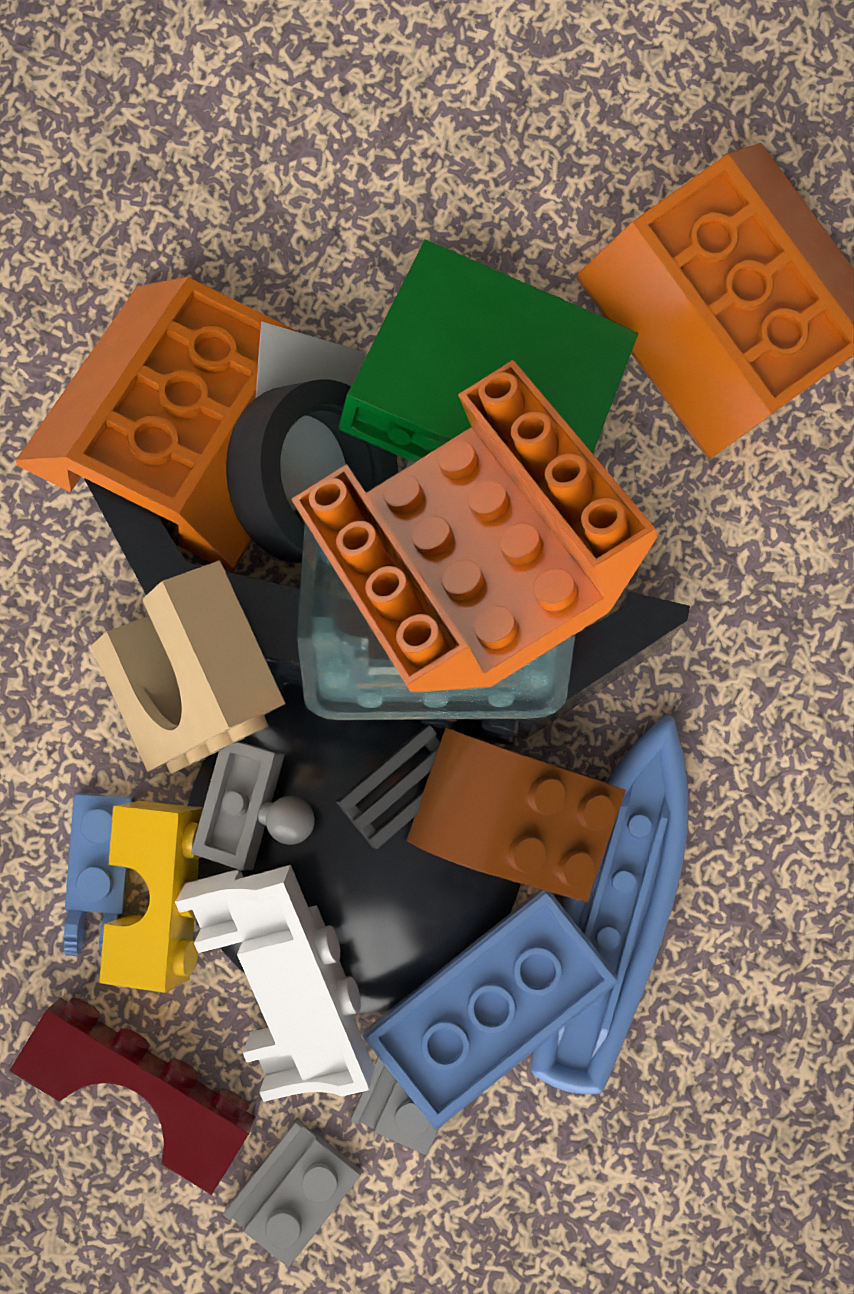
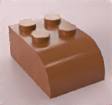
(515, 816)

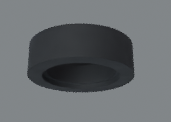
(255, 461)

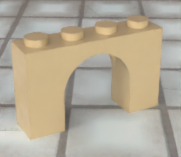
(188, 671)

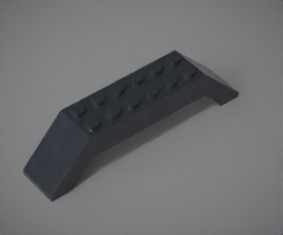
(272, 610)

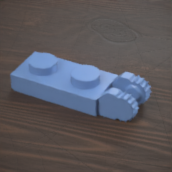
(90, 879)

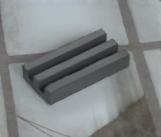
(378, 836)

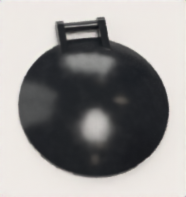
(391, 906)

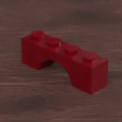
(197, 1124)

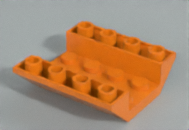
(729, 296)
(159, 411)
(483, 542)

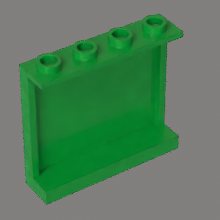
(458, 326)

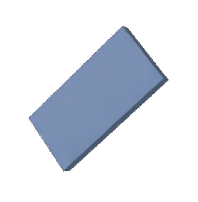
(490, 1007)

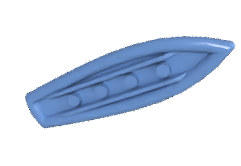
(626, 908)

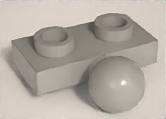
(242, 805)

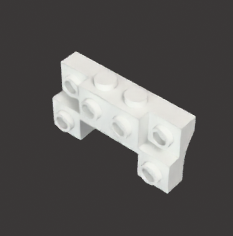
(294, 976)

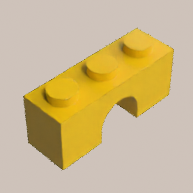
(156, 948)

